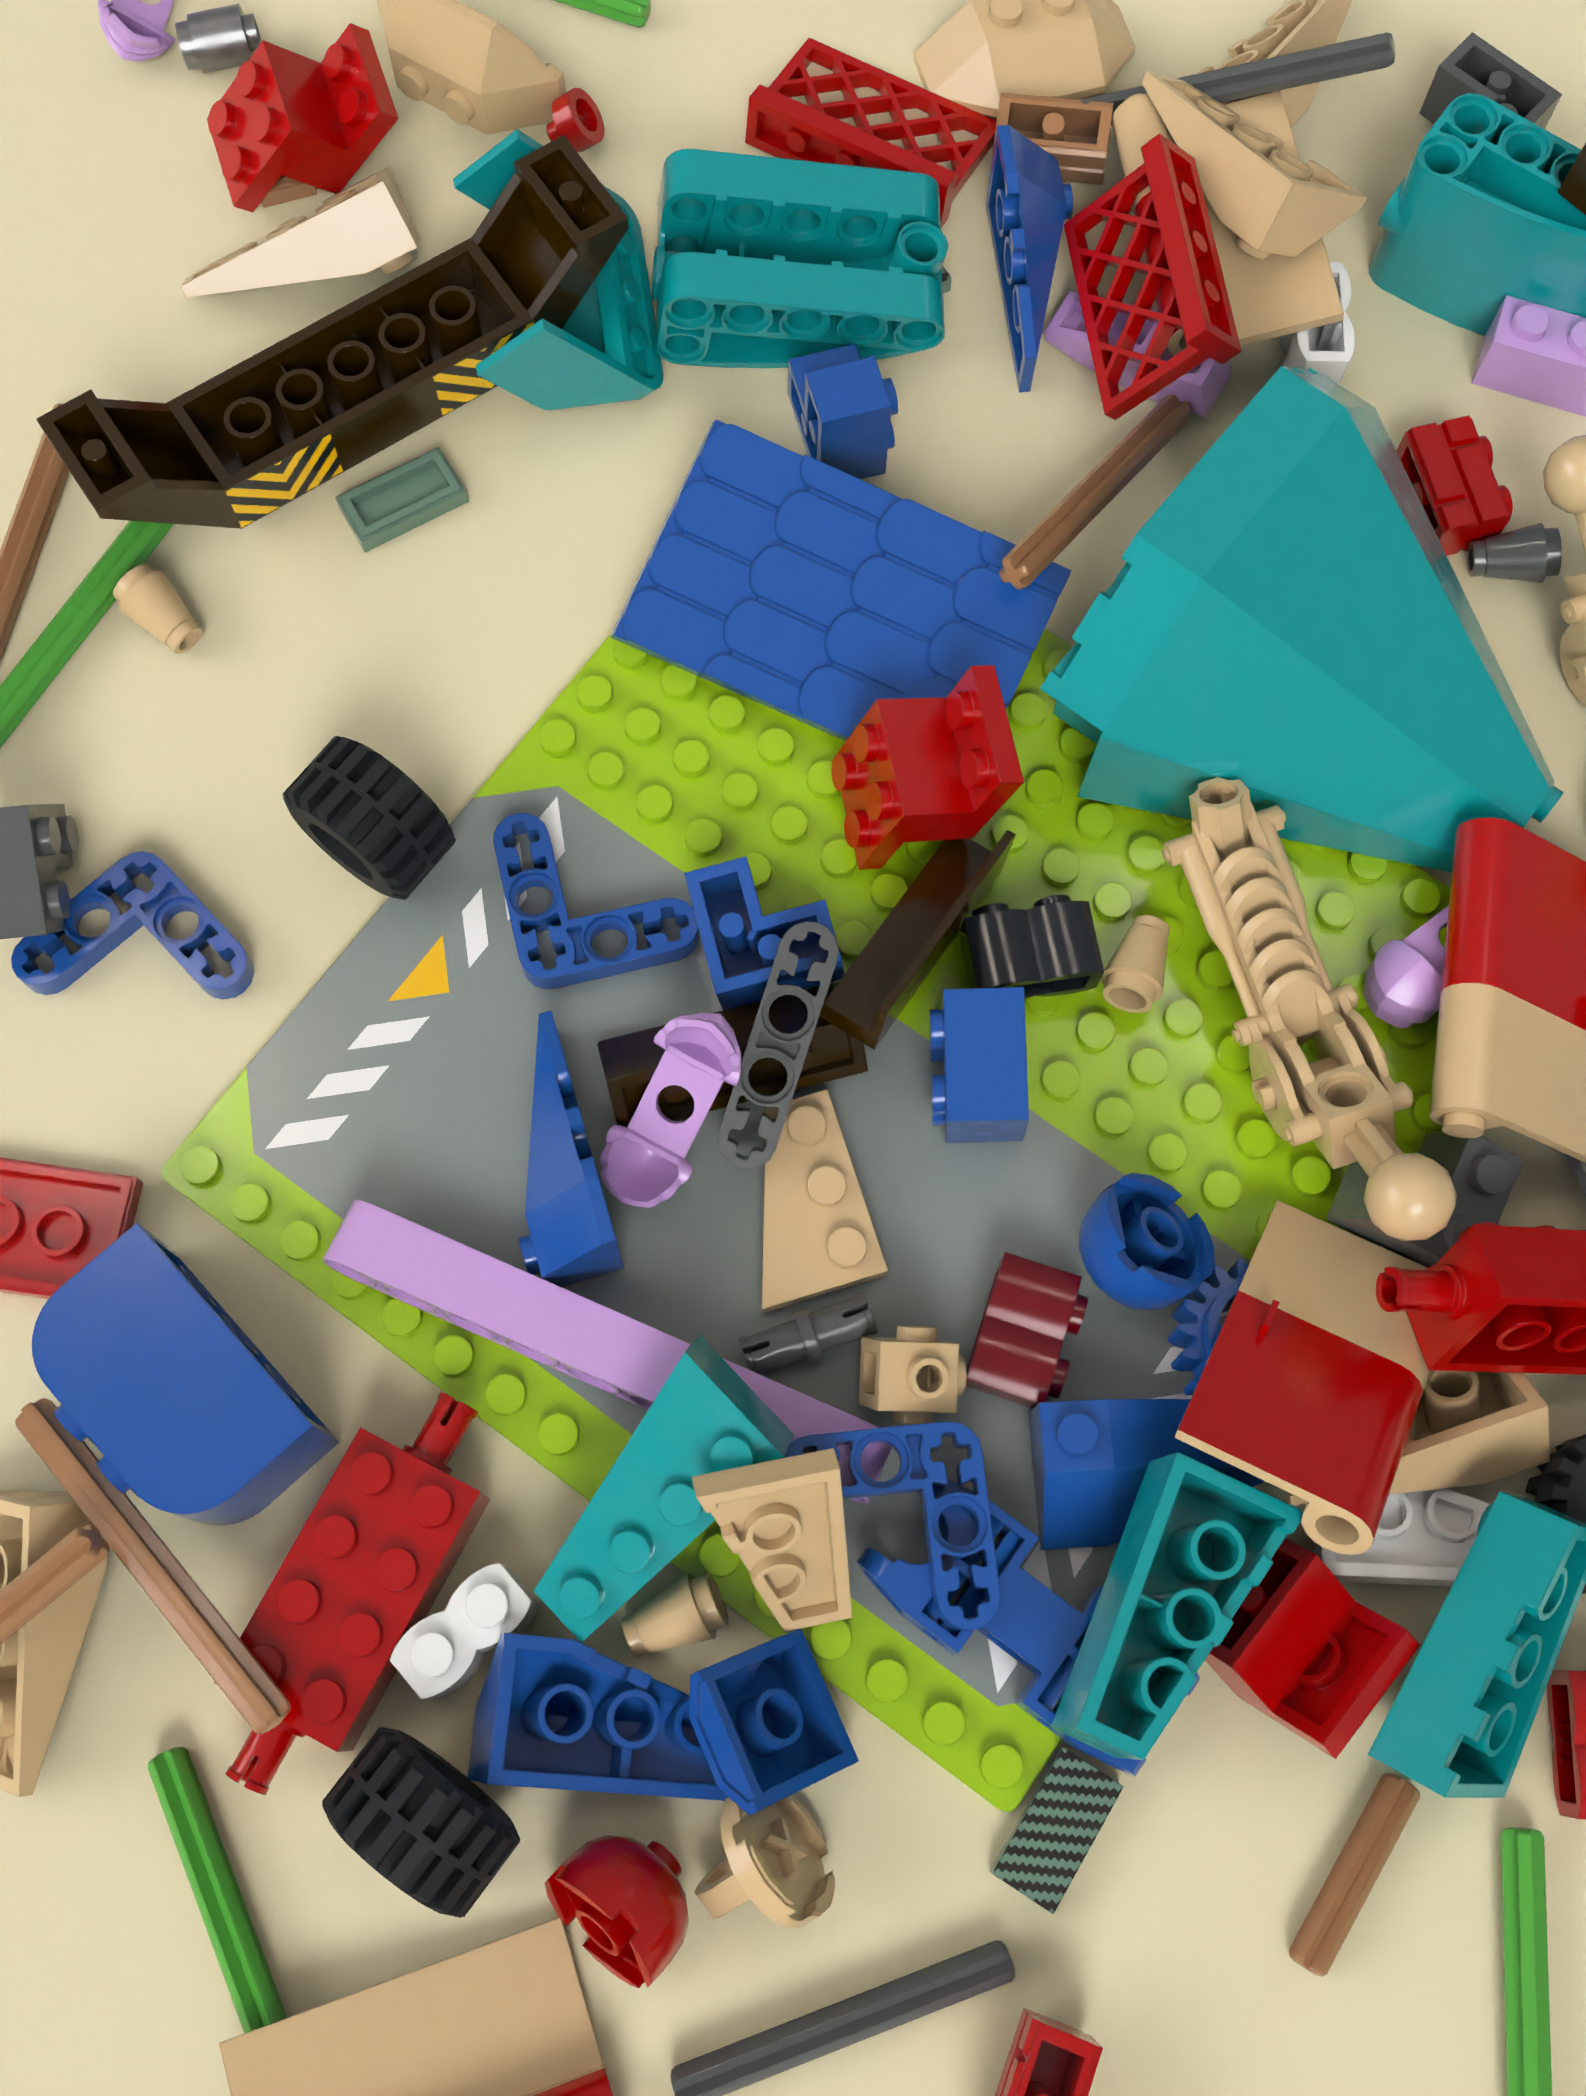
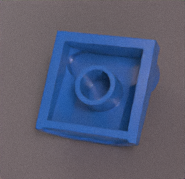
(768, 1723)

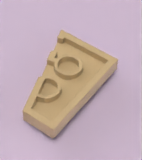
(814, 1211)
(788, 1532)

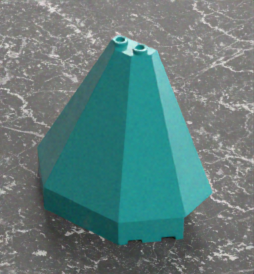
(1301, 639)

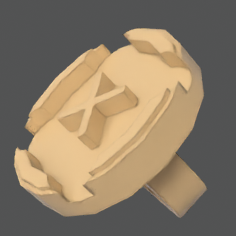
(772, 1863)

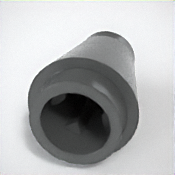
(1517, 555)

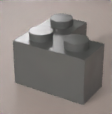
(1486, 71)
(31, 847)
(1482, 1179)

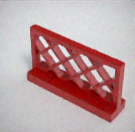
(816, 135)
(1189, 251)

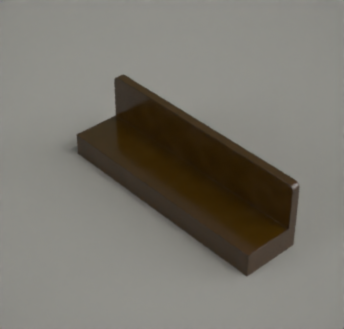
(913, 938)
(633, 1058)

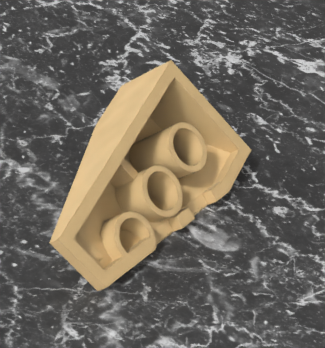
(1292, 29)

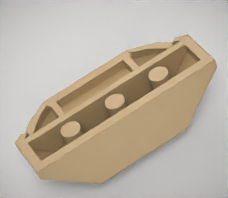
(1025, 49)
(468, 65)

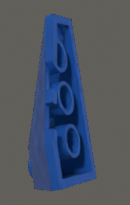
(1026, 225)
(564, 1199)
(1094, 1460)
(583, 1723)

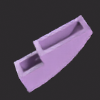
(1197, 387)

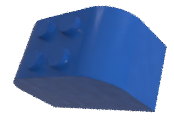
(171, 1387)

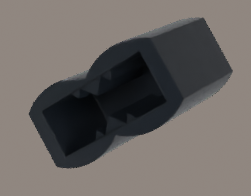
(1040, 948)

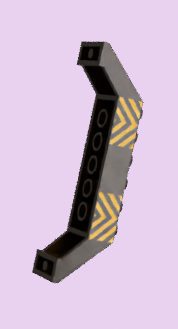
(354, 375)

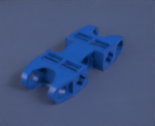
(1029, 1625)

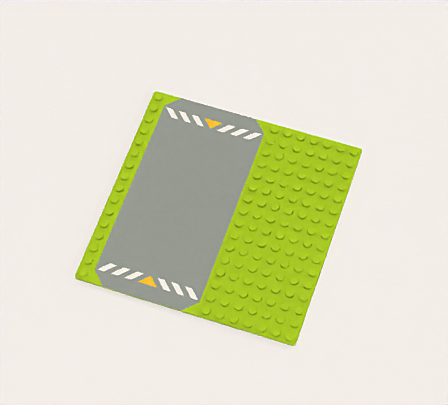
(417, 1089)

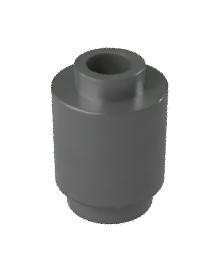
(218, 38)

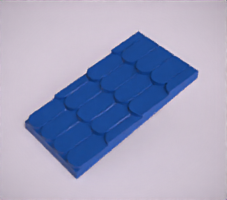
(825, 588)

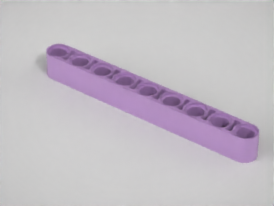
(551, 1322)

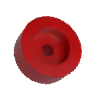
(577, 119)

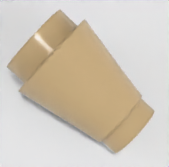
(156, 607)
(1138, 966)
(676, 1616)

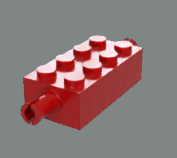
(1498, 1301)
(357, 1585)

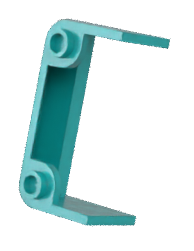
(610, 338)

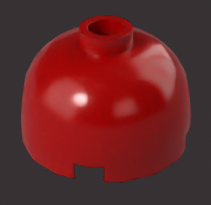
(625, 1904)

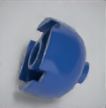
(1144, 1245)

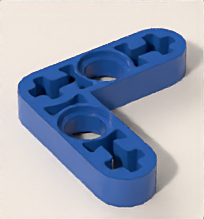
(148, 909)
(577, 934)
(920, 1474)

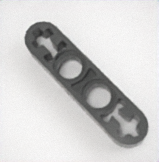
(782, 1046)

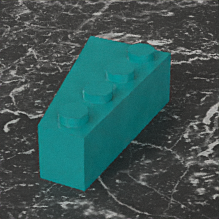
(647, 1501)
(1168, 1600)
(1488, 1653)

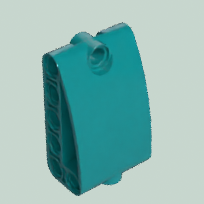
(1483, 219)
(794, 260)

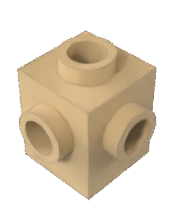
(911, 1374)

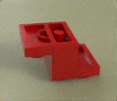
(301, 117)
(926, 768)
(1310, 1651)

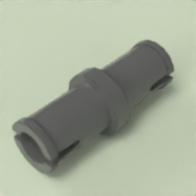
(808, 1335)

